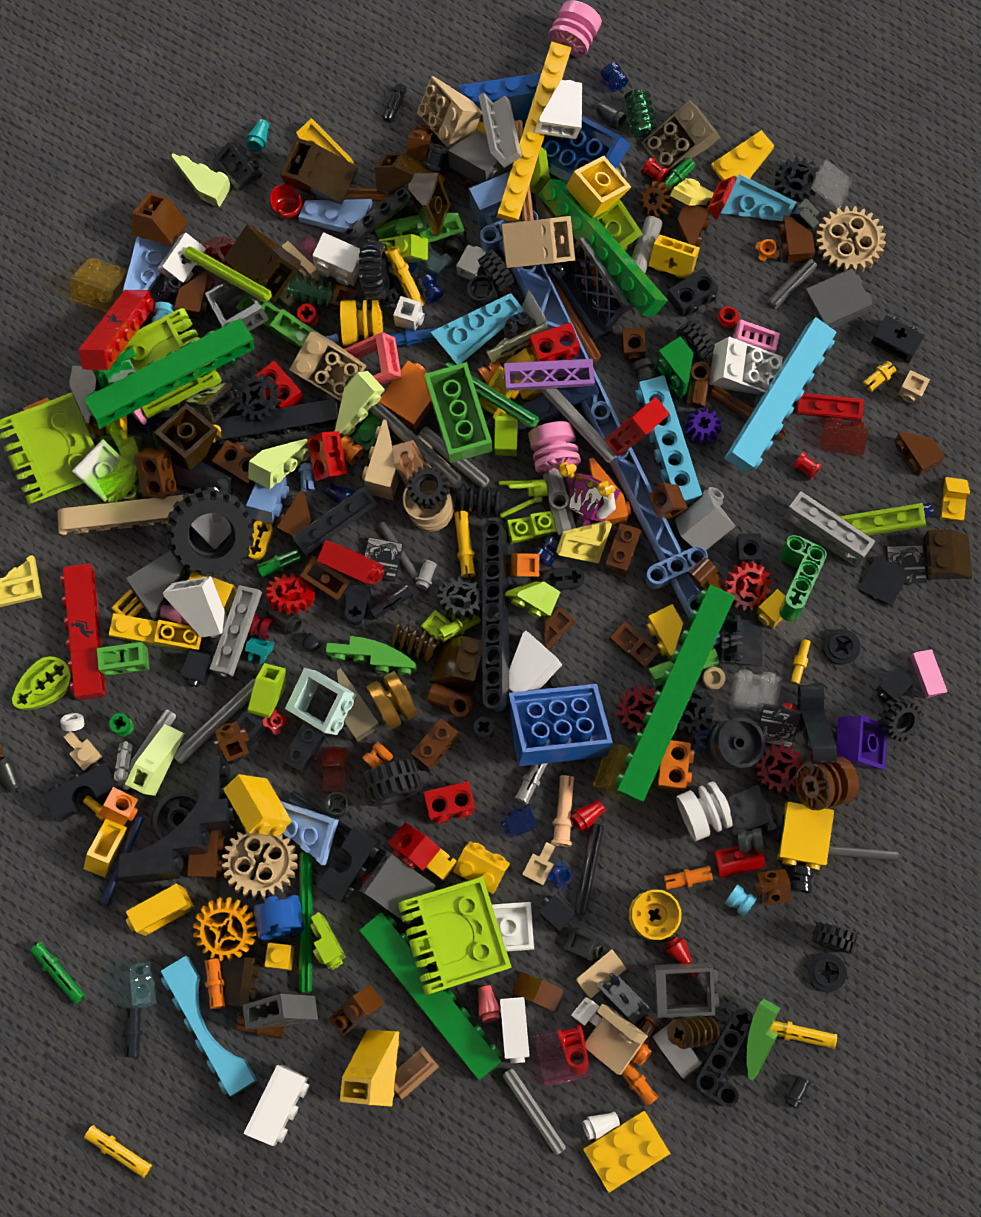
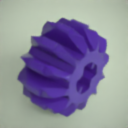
(697, 432)

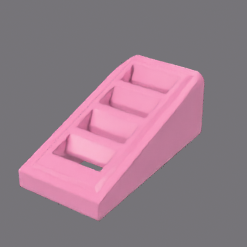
(749, 327)

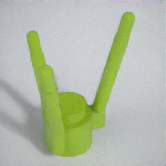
(535, 488)

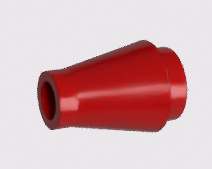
(587, 815)

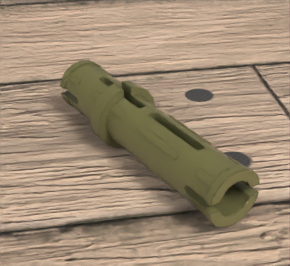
(515, 343)

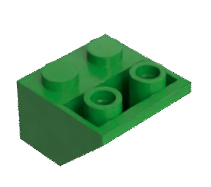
(675, 364)

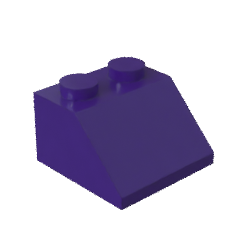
(861, 742)

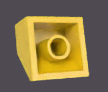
(597, 186)

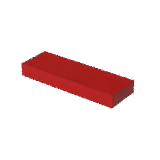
(827, 406)

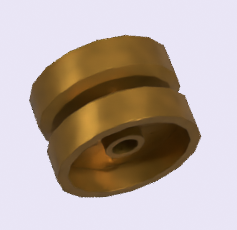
(390, 701)

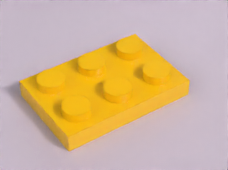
(626, 1151)

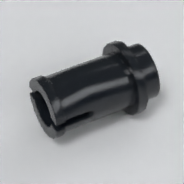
(170, 288)
(797, 1092)

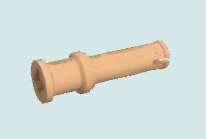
(562, 821)

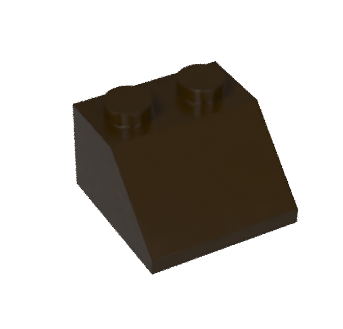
(429, 200)
(187, 436)
(947, 555)
(458, 663)

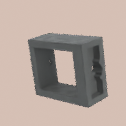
(250, 317)
(687, 1010)

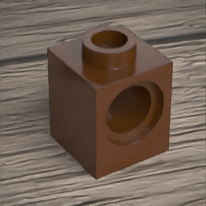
(635, 336)
(667, 500)

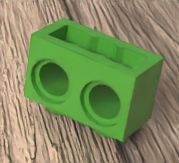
(123, 658)

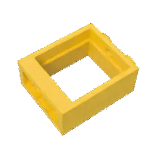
(159, 910)

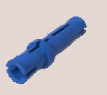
(413, 337)

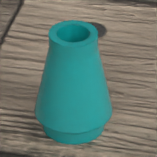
(257, 137)

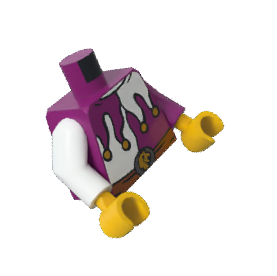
(589, 495)

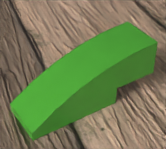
(761, 1037)

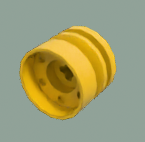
(359, 322)
(668, 912)

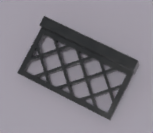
(581, 297)

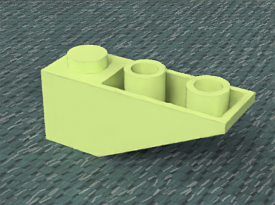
(206, 183)
(357, 398)
(275, 463)
(154, 761)

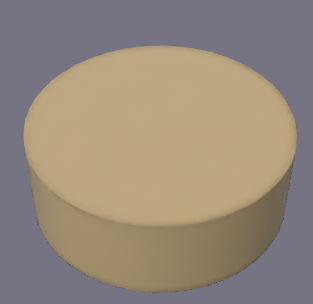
(713, 678)

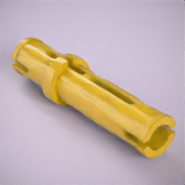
(400, 269)
(465, 552)
(804, 1034)
(117, 1151)

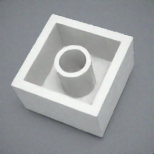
(337, 259)

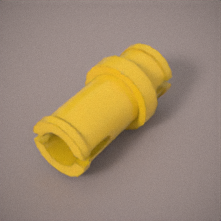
(880, 375)

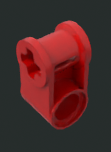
(573, 1045)

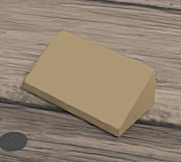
(600, 972)

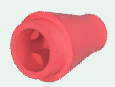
(488, 1006)

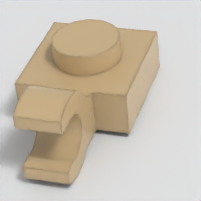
(84, 753)
(538, 866)

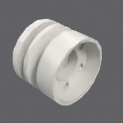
(706, 810)

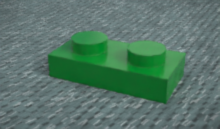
(366, 433)

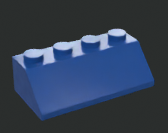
(518, 90)

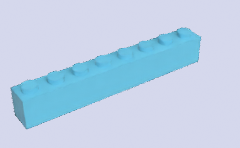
(780, 396)

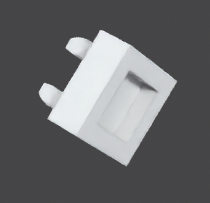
(586, 1012)

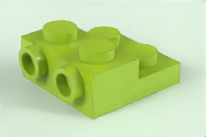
(620, 224)
(327, 948)

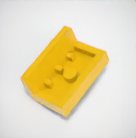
(498, 384)
(478, 863)

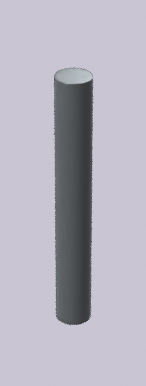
(404, 559)
(863, 853)

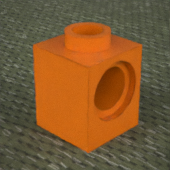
(524, 564)
(112, 813)

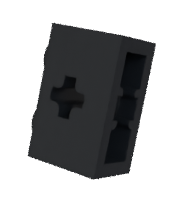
(902, 348)

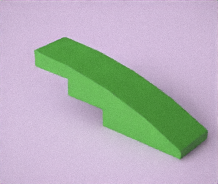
(414, 225)
(280, 322)

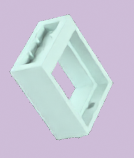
(304, 692)

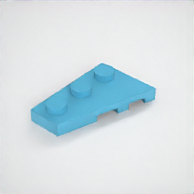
(757, 201)

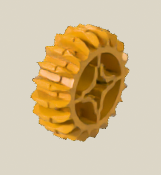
(217, 924)

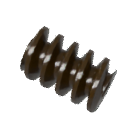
(414, 642)
(693, 1031)

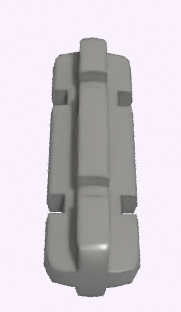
(123, 762)

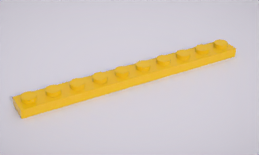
(530, 141)

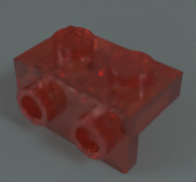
(844, 436)

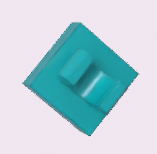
(259, 647)

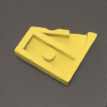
(691, 193)
(585, 542)
(20, 584)

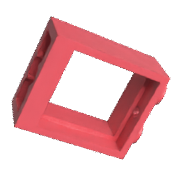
(387, 354)

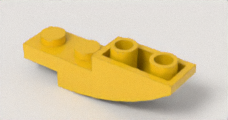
(154, 633)

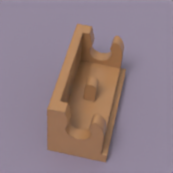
(407, 459)
(414, 1072)

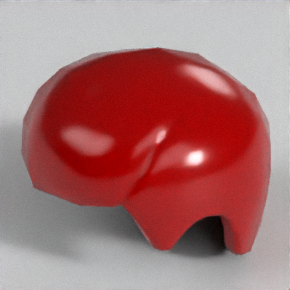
(283, 195)

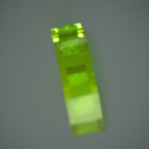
(124, 476)

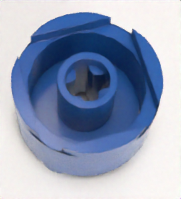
(279, 918)

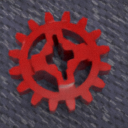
(755, 588)
(290, 594)

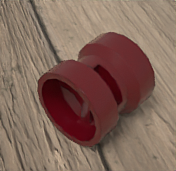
(259, 627)

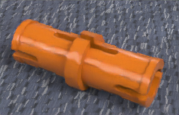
(688, 877)
(214, 983)
(639, 1085)

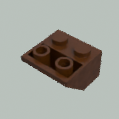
(157, 220)

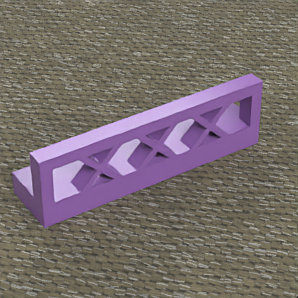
(550, 369)

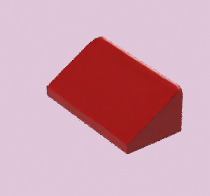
(721, 196)
(731, 862)

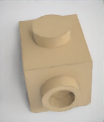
(913, 387)

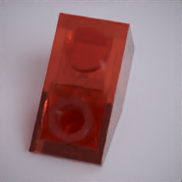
(218, 248)

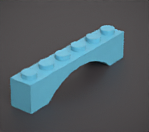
(184, 983)

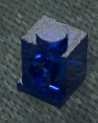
(519, 822)

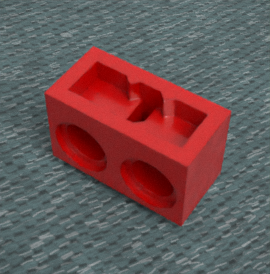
(551, 340)
(286, 385)
(327, 455)
(448, 796)

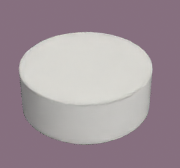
(72, 722)

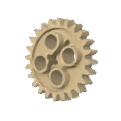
(868, 234)
(279, 868)

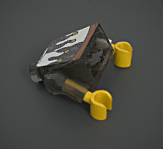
(214, 402)

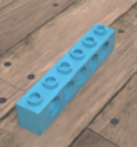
(672, 430)

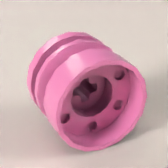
(575, 27)
(553, 446)

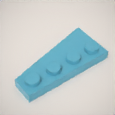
(474, 329)

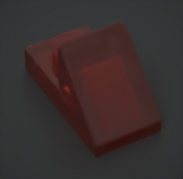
(335, 769)

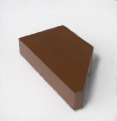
(556, 626)

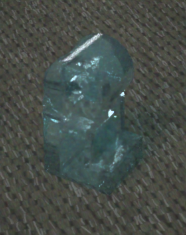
(436, 264)
(142, 985)

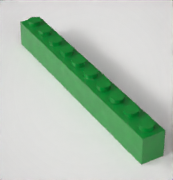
(674, 695)

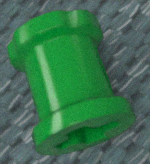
(120, 718)

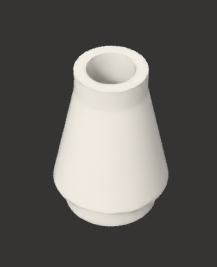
(599, 1125)

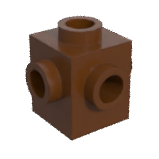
(231, 741)
(773, 887)

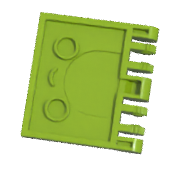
(154, 343)
(52, 444)
(458, 933)

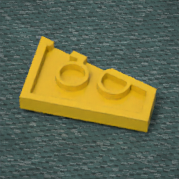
(314, 133)
(744, 158)

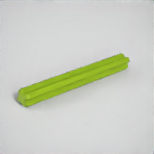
(228, 274)

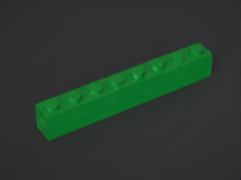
(620, 266)
(169, 373)
(438, 1006)

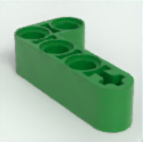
(808, 560)

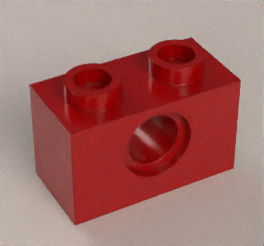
(413, 847)

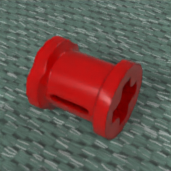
(654, 170)
(303, 311)
(807, 466)

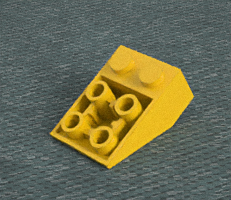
(372, 1070)

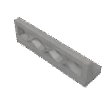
(500, 129)
(829, 528)
(235, 631)

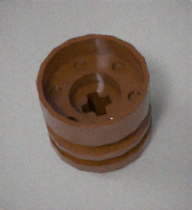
(827, 784)

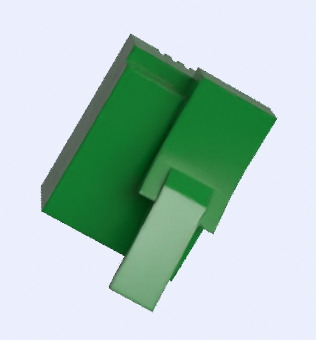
(118, 370)

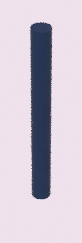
(127, 847)

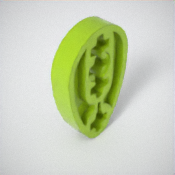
(37, 672)

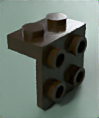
(239, 980)

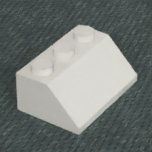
(277, 1106)

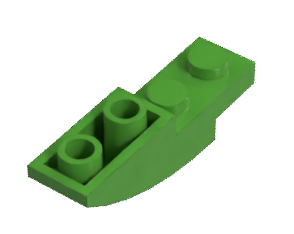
(381, 656)

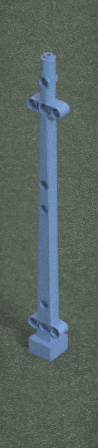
(485, 204)

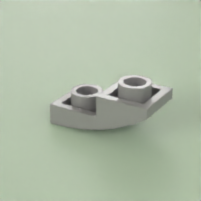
(683, 1060)

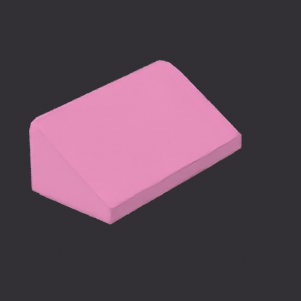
(928, 673)

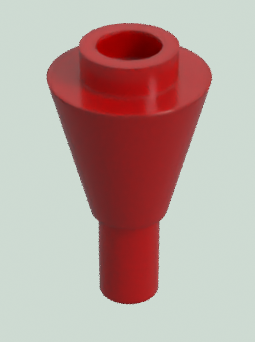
(679, 952)

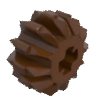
(649, 199)

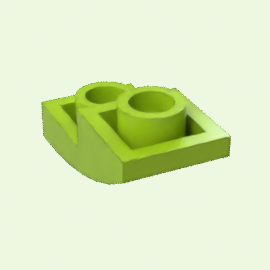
(531, 527)

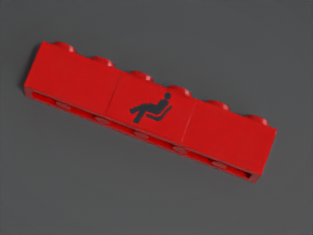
(115, 330)
(84, 631)

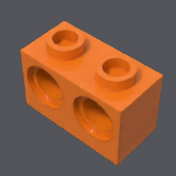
(671, 765)

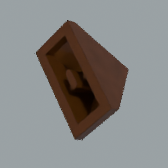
(537, 991)

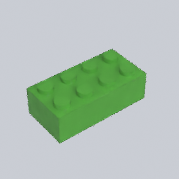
(458, 412)

